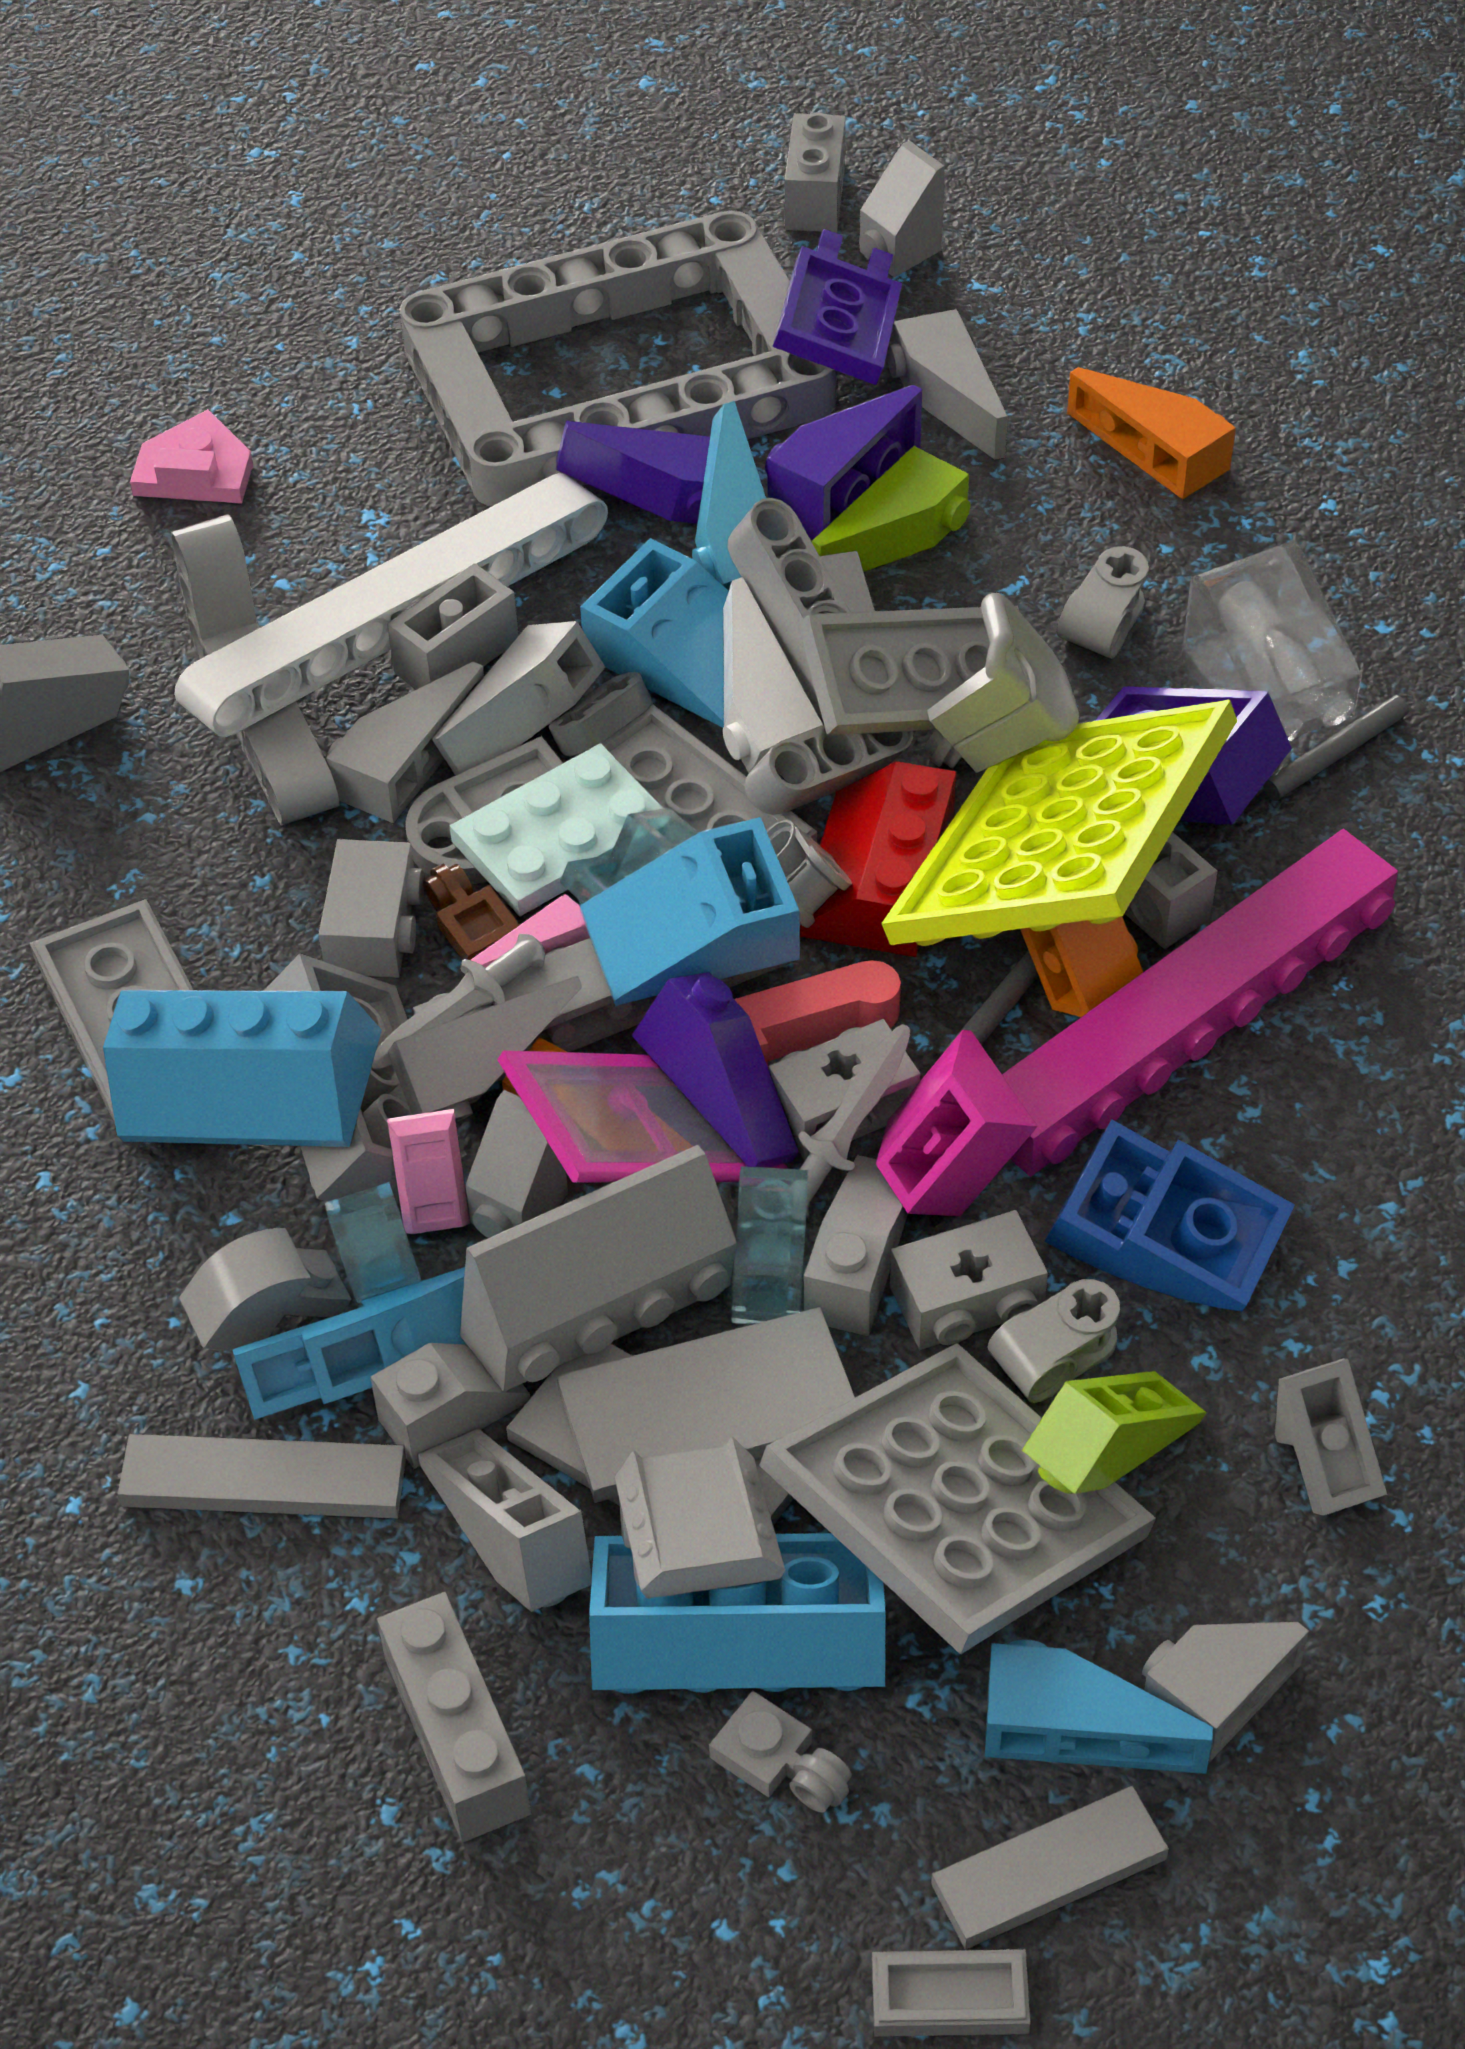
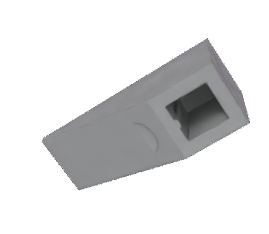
(520, 694)

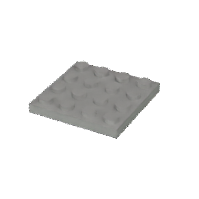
(946, 1503)

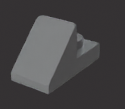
(1330, 1435)

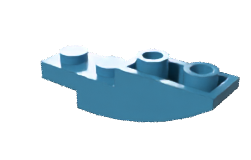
(345, 1350)

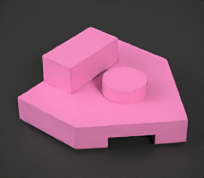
(193, 463)

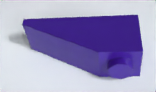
(639, 466)
(717, 1063)

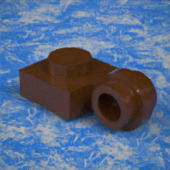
(464, 917)

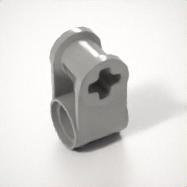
(1106, 602)
(807, 867)
(1058, 1338)

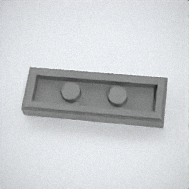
(1049, 1867)

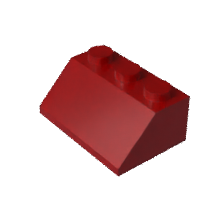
(880, 838)

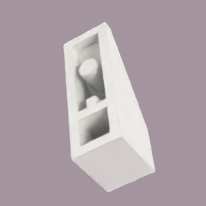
(760, 687)

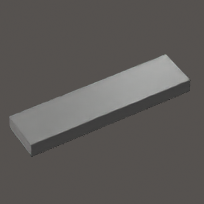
(262, 1476)

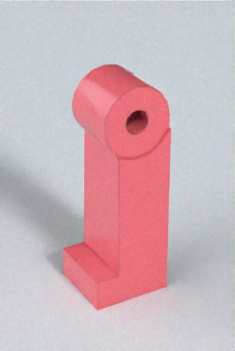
(822, 1007)

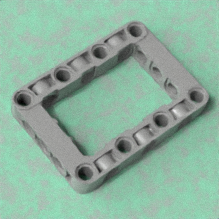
(613, 280)

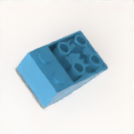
(667, 624)
(696, 910)

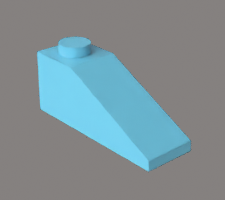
(727, 494)

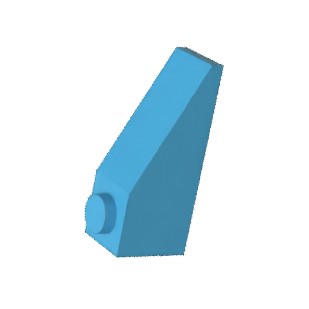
(1074, 1712)

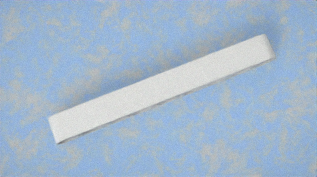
(350, 622)

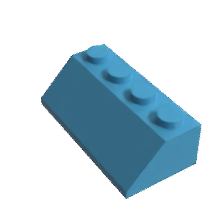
(239, 1066)
(799, 1631)

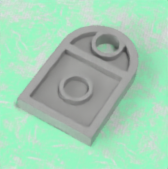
(466, 793)

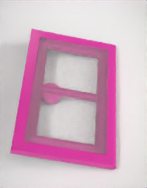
(613, 1114)

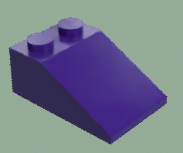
(842, 455)
(1245, 759)

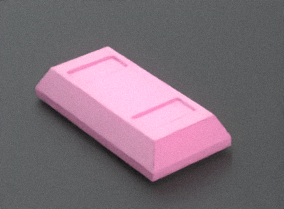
(429, 1171)

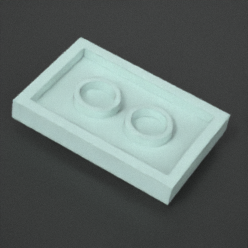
(554, 819)

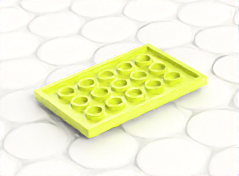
(1062, 828)

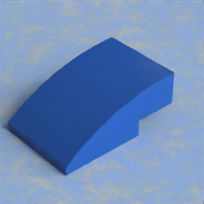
(1170, 1220)

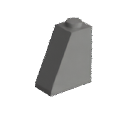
(56, 693)

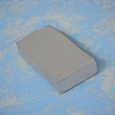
(950, 1993)

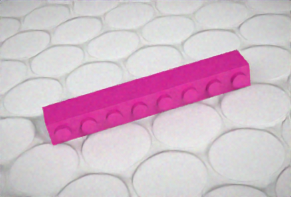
(1198, 995)

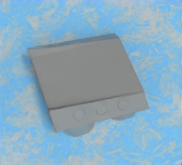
(696, 1521)

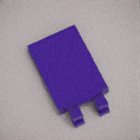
(839, 310)

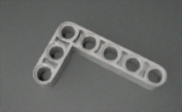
(788, 585)
(220, 612)

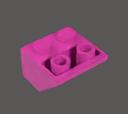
(952, 1132)

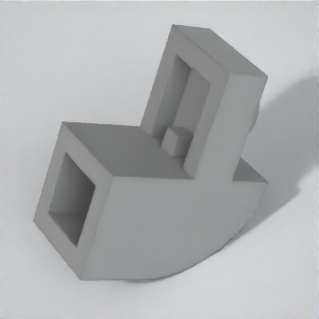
(255, 1283)

